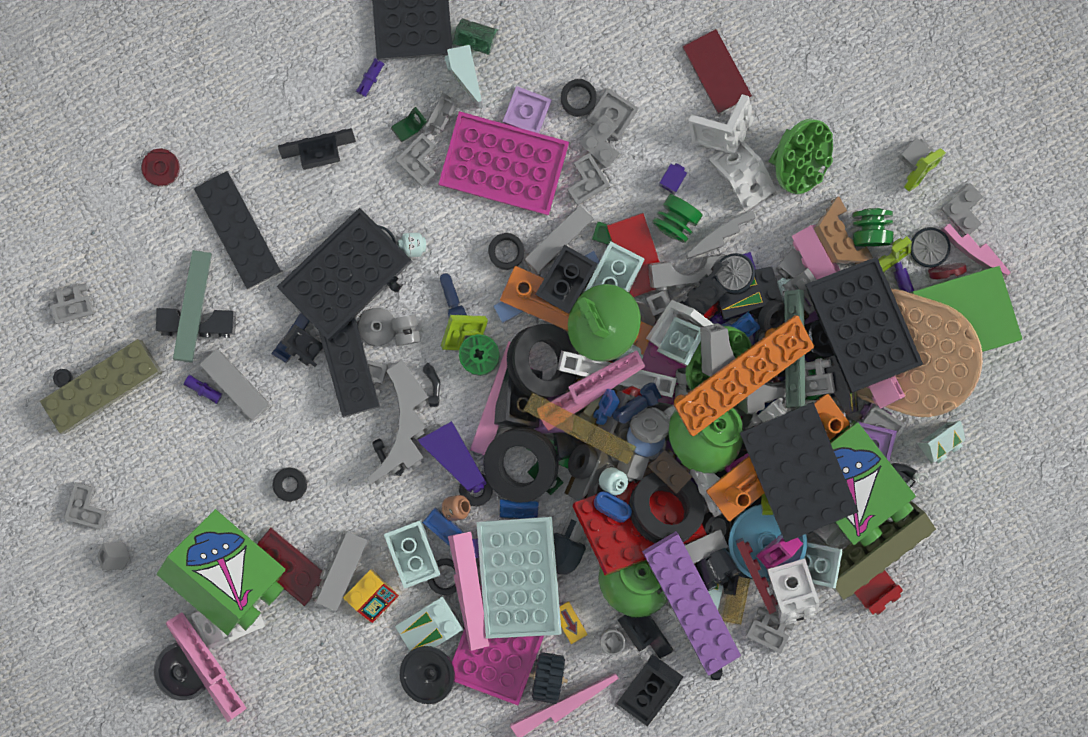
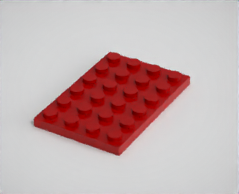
(619, 543)

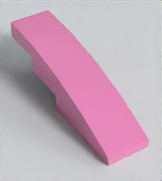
(982, 255)

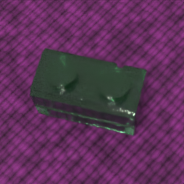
(478, 36)

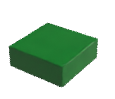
(601, 234)

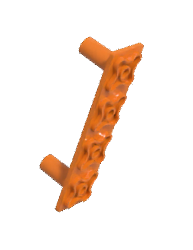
(521, 293)
(743, 375)
(741, 485)

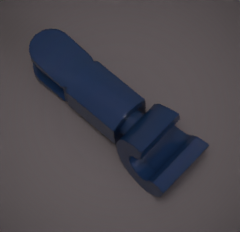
(451, 296)
(279, 351)
(649, 397)

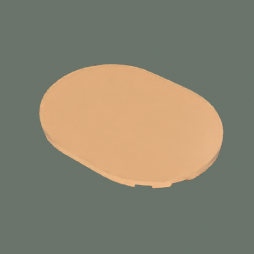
(948, 354)

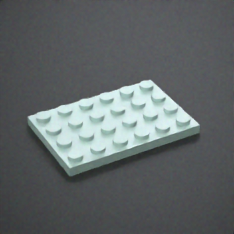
(519, 577)

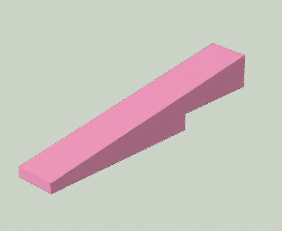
(596, 384)
(487, 429)
(468, 589)
(206, 667)
(562, 708)

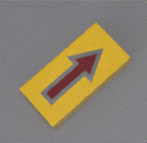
(571, 624)

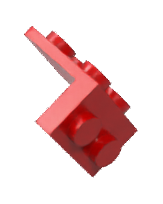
(878, 593)

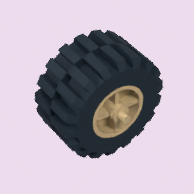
(548, 678)

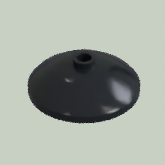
(416, 675)
(176, 687)

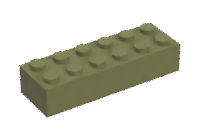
(100, 386)
(863, 563)

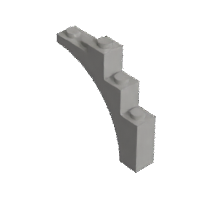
(718, 353)
(409, 396)

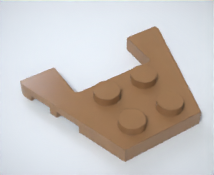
(835, 238)

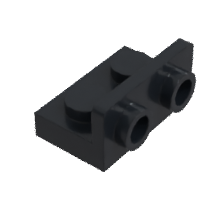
(303, 345)

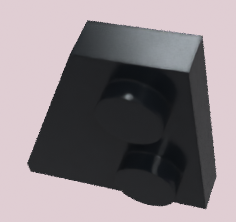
(565, 444)

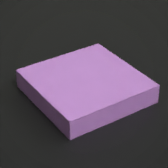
(527, 110)

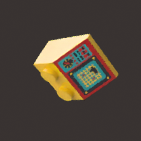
(371, 596)

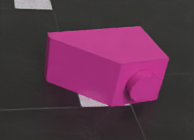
(778, 551)

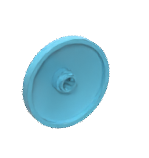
(759, 532)

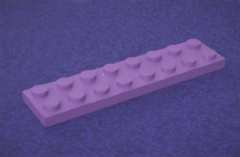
(691, 603)

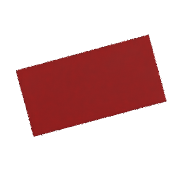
(635, 236)

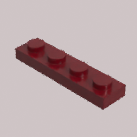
(754, 567)

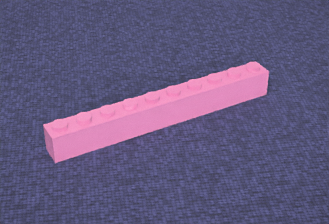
(820, 265)

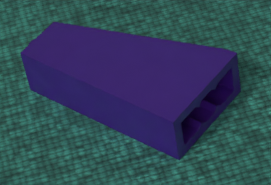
(451, 452)

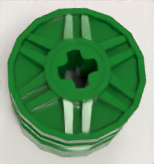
(678, 216)
(873, 228)
(474, 365)

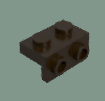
(670, 471)

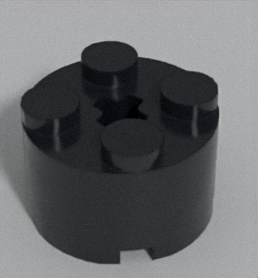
(821, 345)
(717, 569)

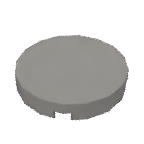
(650, 425)

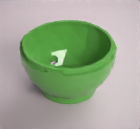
(712, 447)
(631, 592)

